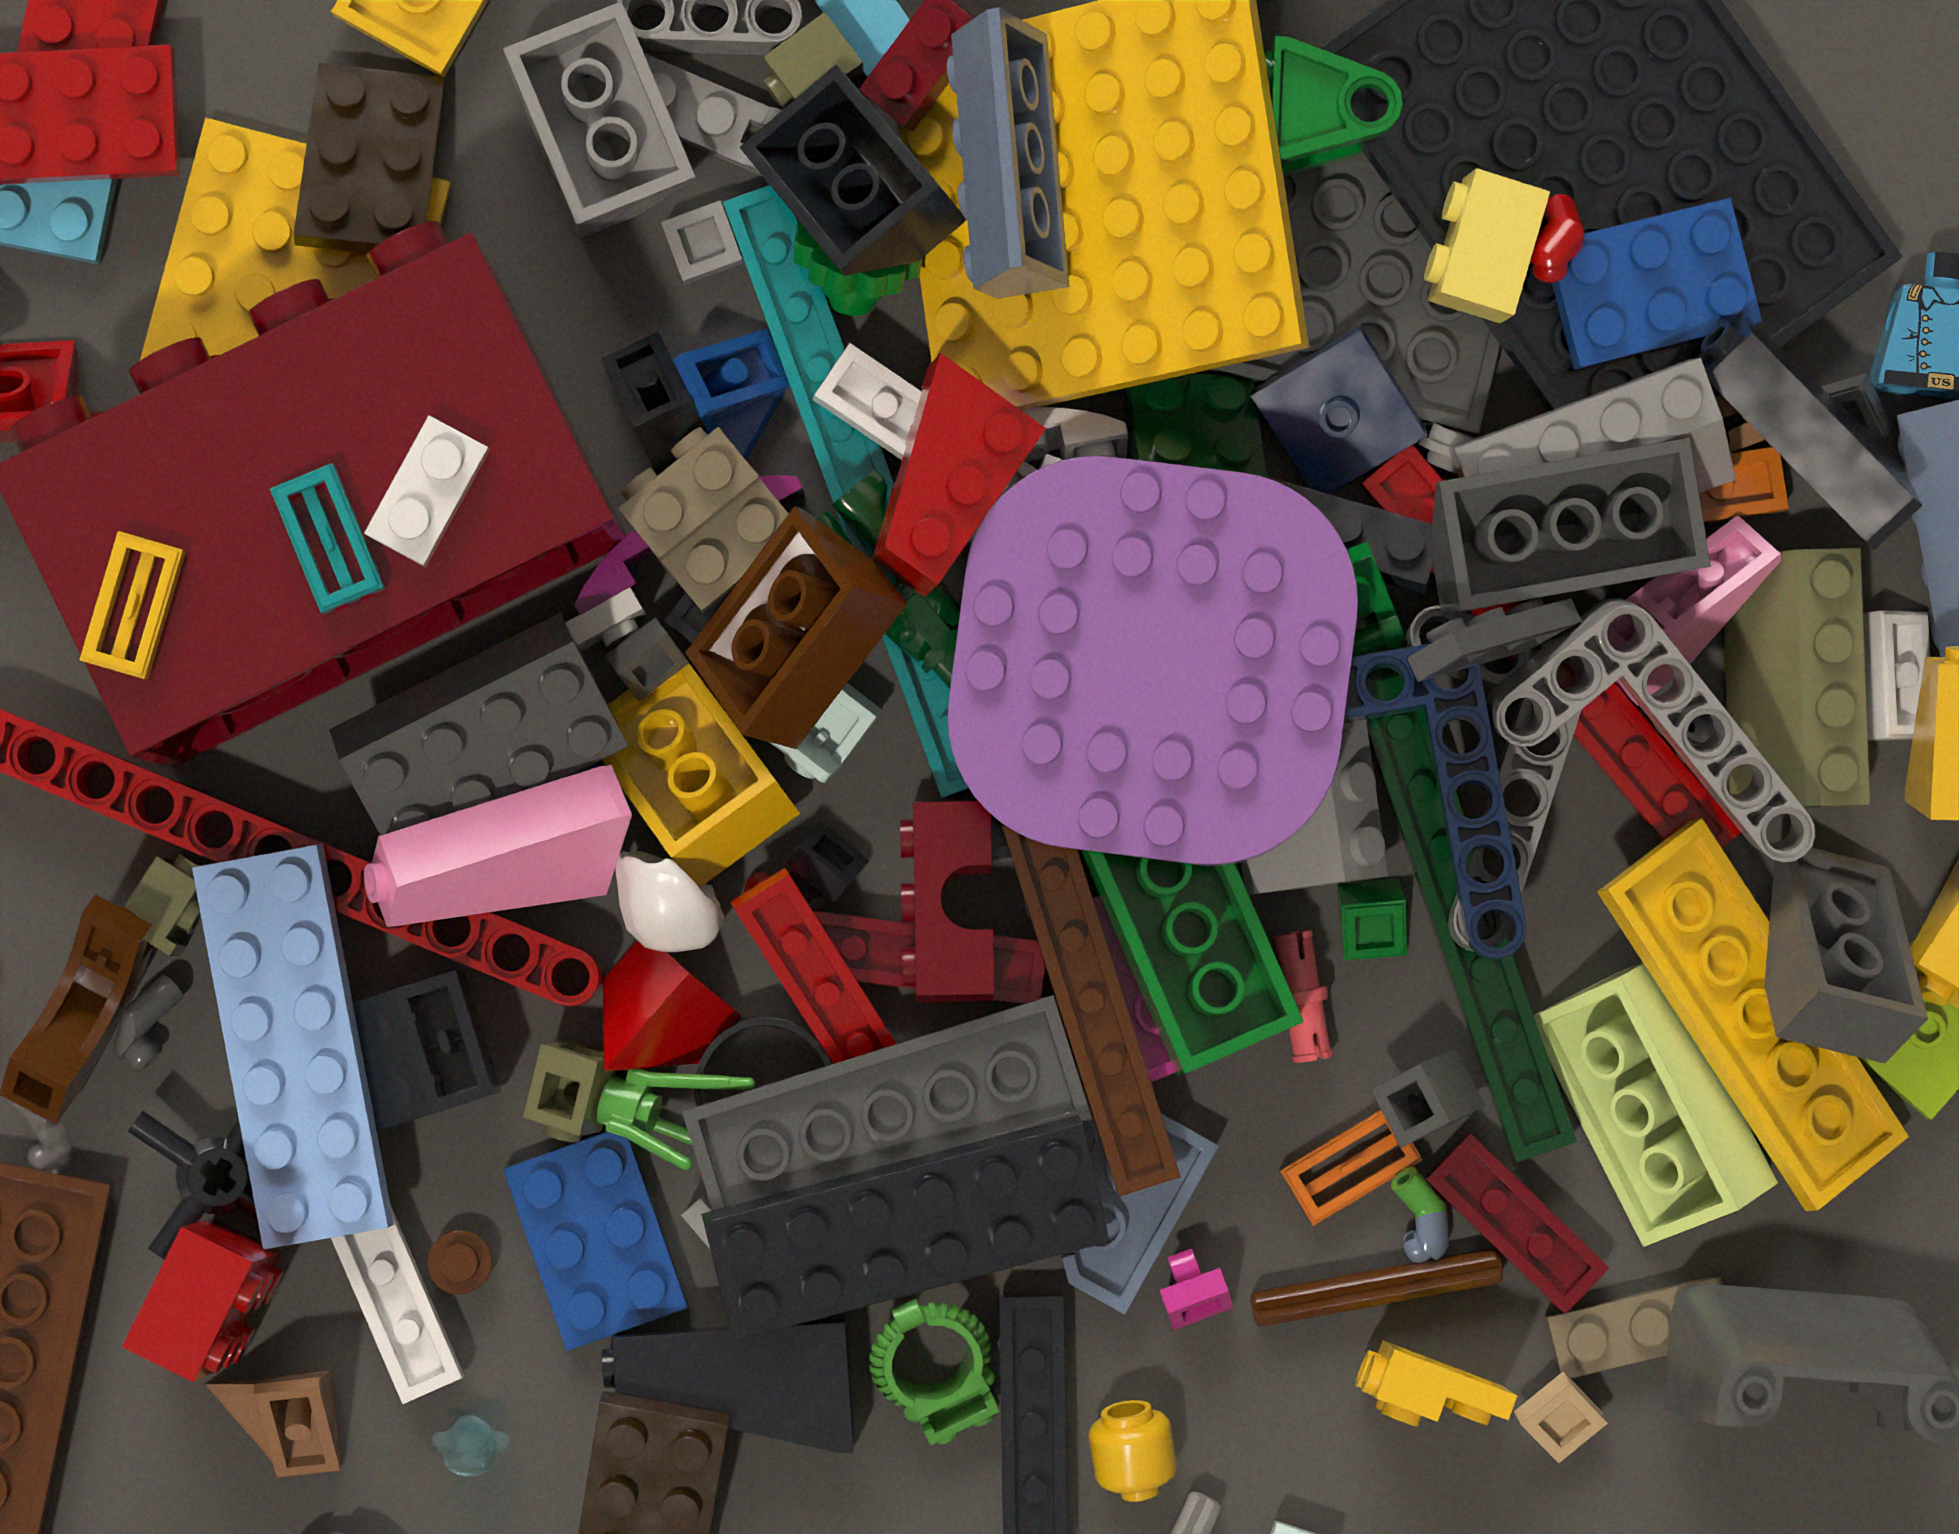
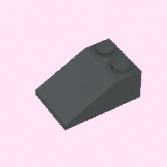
(1840, 958)

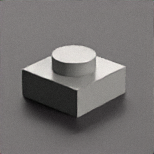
(702, 242)

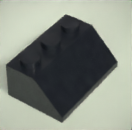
(851, 179)

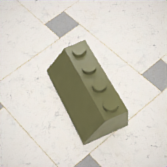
(1801, 678)

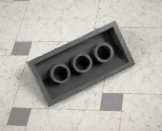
(1567, 526)

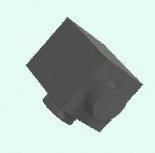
(1428, 1098)

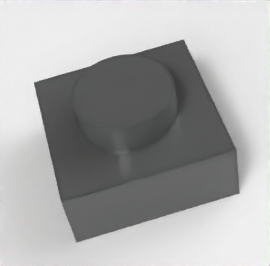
(646, 659)

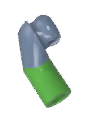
(1430, 1214)

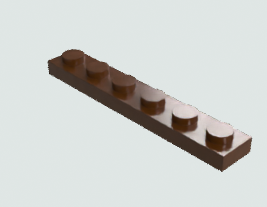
(1094, 1013)

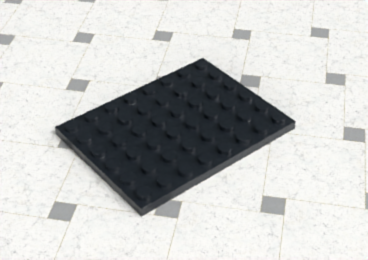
(1632, 120)

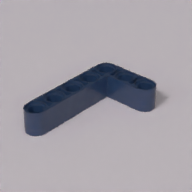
(1451, 772)

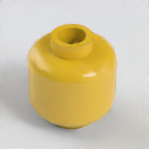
(1132, 1450)

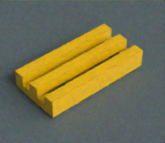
(158, 612)

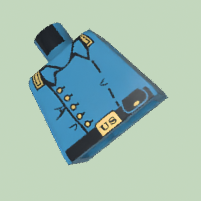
(1921, 335)

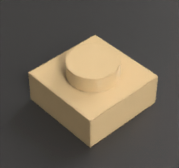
(1560, 1417)

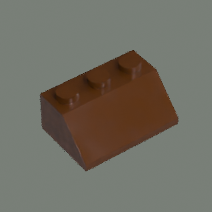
(794, 630)

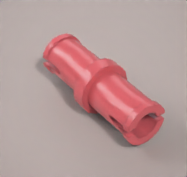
(1299, 967)

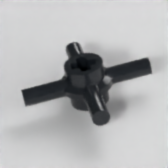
(189, 1181)

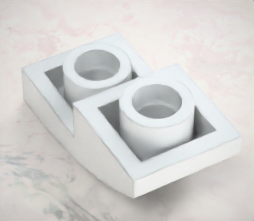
(1078, 433)

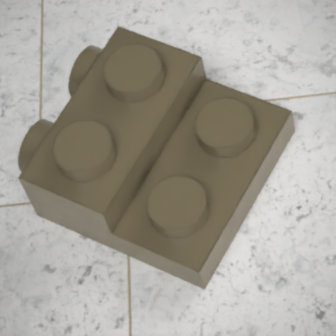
(703, 515)

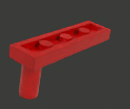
(810, 967)

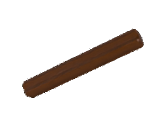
(1376, 1287)

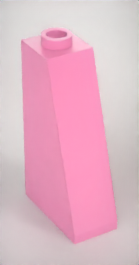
(504, 853)

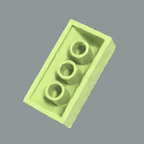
(1652, 1106)

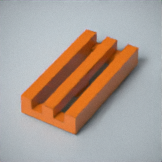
(1304, 1192)

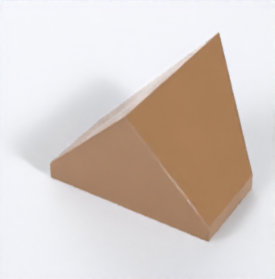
(288, 1419)

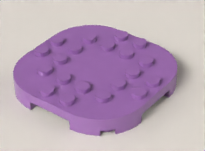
(1153, 660)

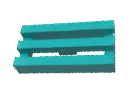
(350, 591)

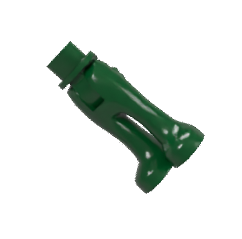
(927, 624)

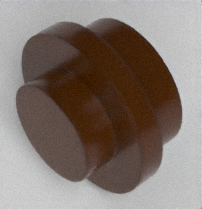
(460, 1262)

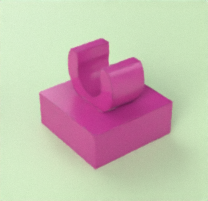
(1194, 1294)

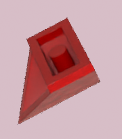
(658, 1012)

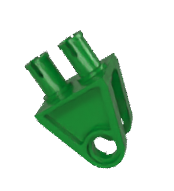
(1313, 104)

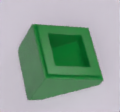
(1372, 919)

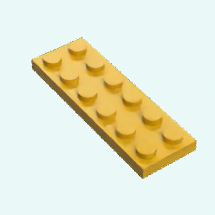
(1709, 958)

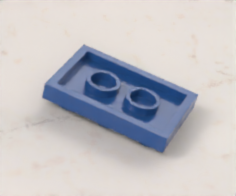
(1655, 284)
(595, 1238)

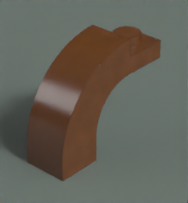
(81, 1012)

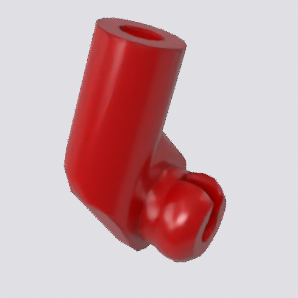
(1559, 239)

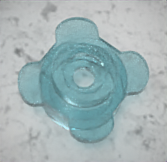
(470, 1446)

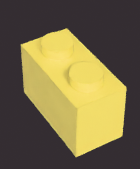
(1485, 245)

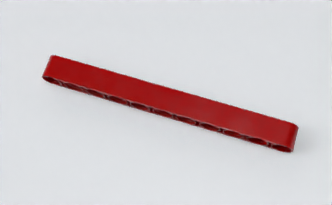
(250, 835)

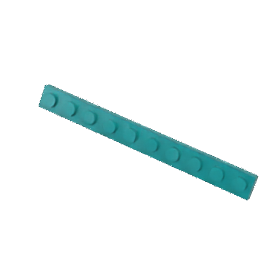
(808, 351)

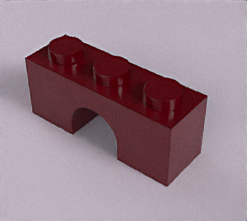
(946, 959)

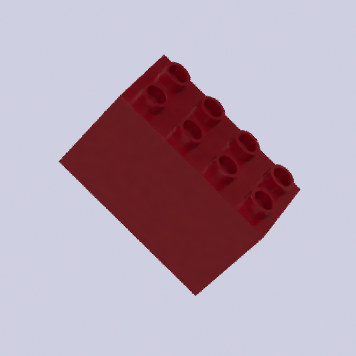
(314, 389)

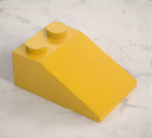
(695, 776)

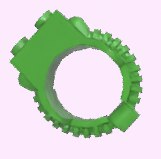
(946, 1405)

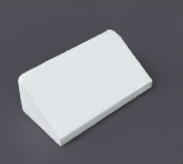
(1893, 671)

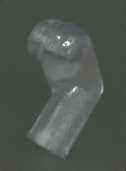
(54, 1145)

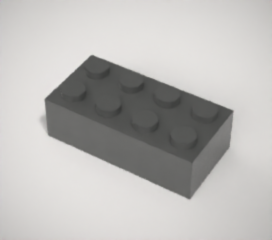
(480, 730)

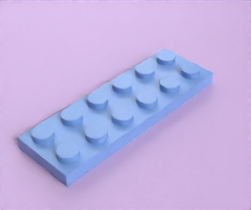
(293, 1046)

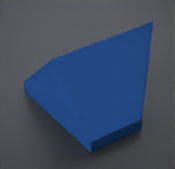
(735, 386)

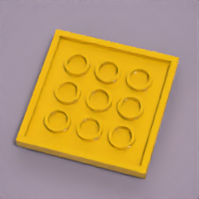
(239, 240)

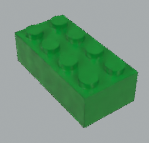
(1195, 954)

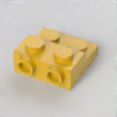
(1418, 1386)

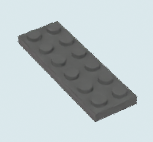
(889, 1105)

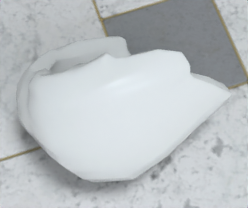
(665, 905)

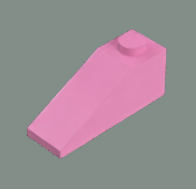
(1700, 601)

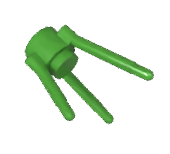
(631, 1108)

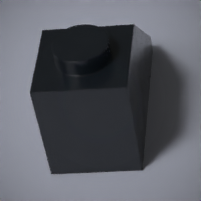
(653, 398)

